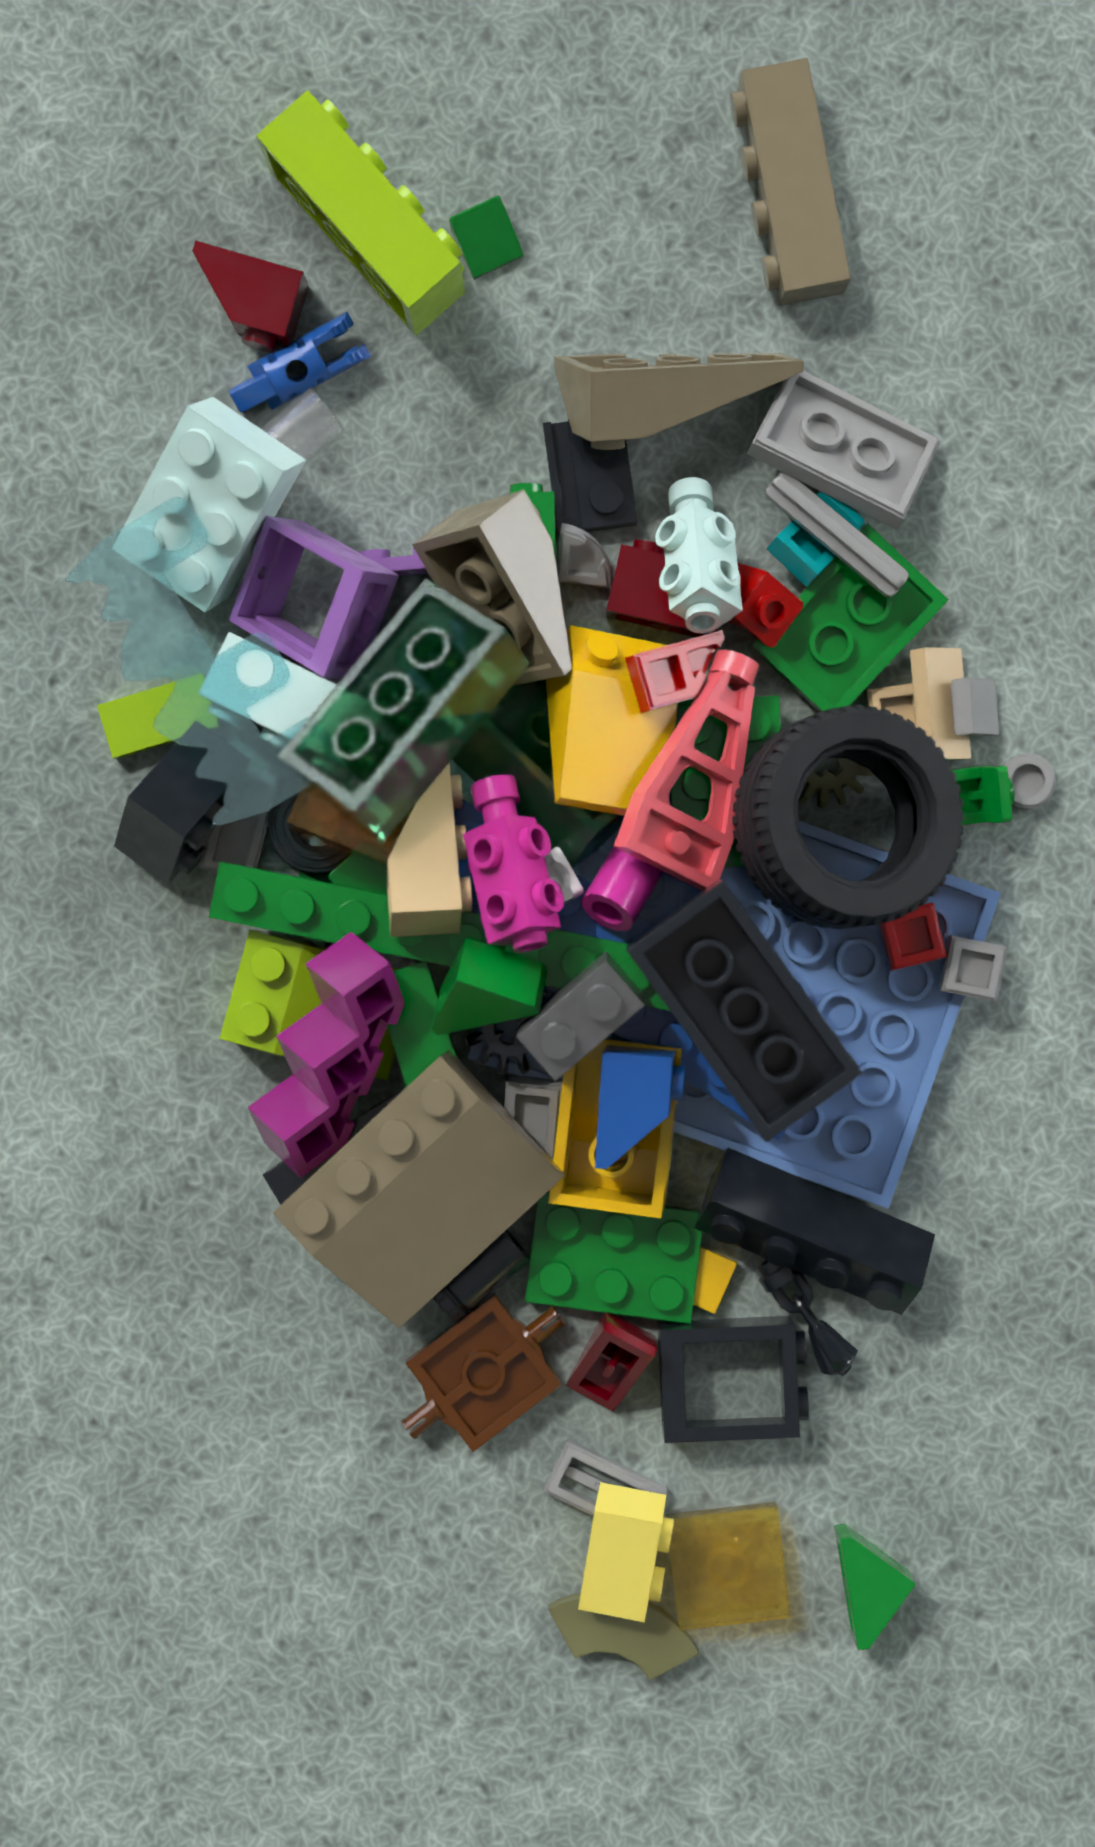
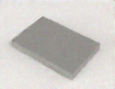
(844, 448)

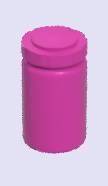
(620, 890)

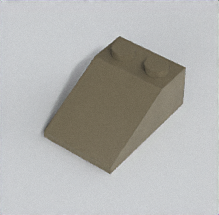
(506, 569)

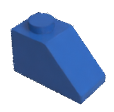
(634, 1097)

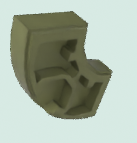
(651, 1645)

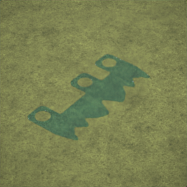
(208, 695)

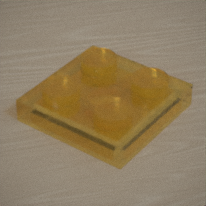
(728, 1566)

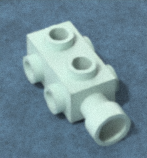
(699, 558)

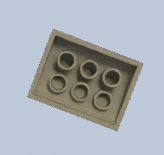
(419, 1191)

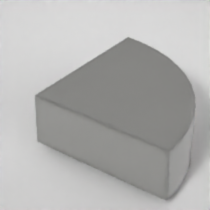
(582, 559)

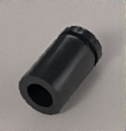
(482, 1275)

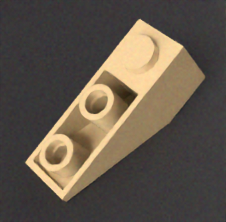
(423, 866)

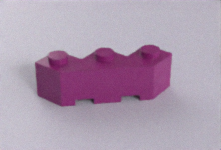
(330, 1055)

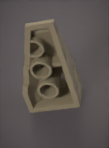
(628, 399)

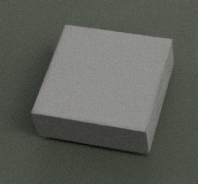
(974, 707)
(973, 968)

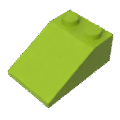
(276, 992)

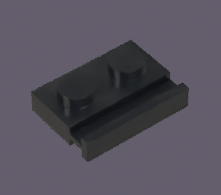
(588, 483)

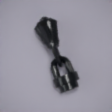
(831, 1350)

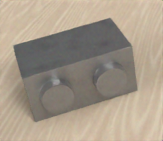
(581, 1015)

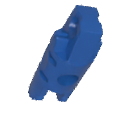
(269, 374)

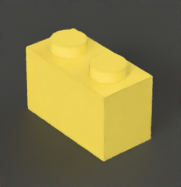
(623, 1552)

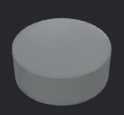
(1032, 780)

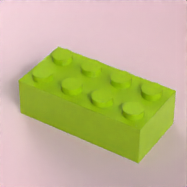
(362, 211)

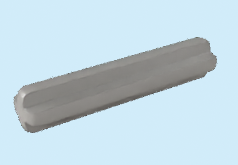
(836, 534)

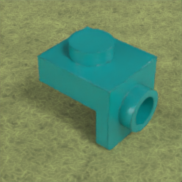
(802, 552)

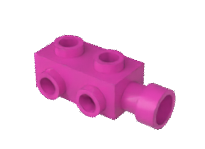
(510, 869)

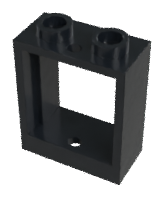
(672, 1385)

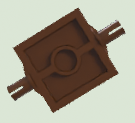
(483, 1372)

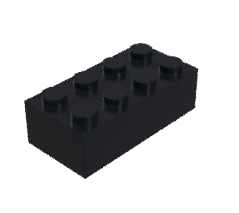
(743, 1010)

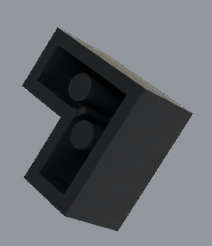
(170, 815)

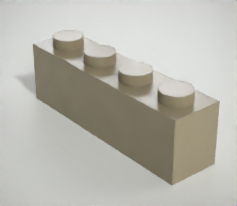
(792, 182)

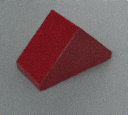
(612, 1361)

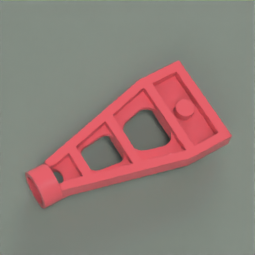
(664, 835)

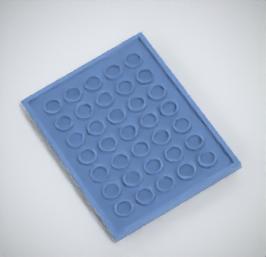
(884, 1018)

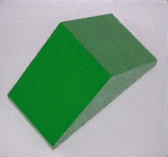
(487, 988)
(872, 1585)

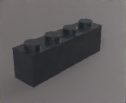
(815, 1232)

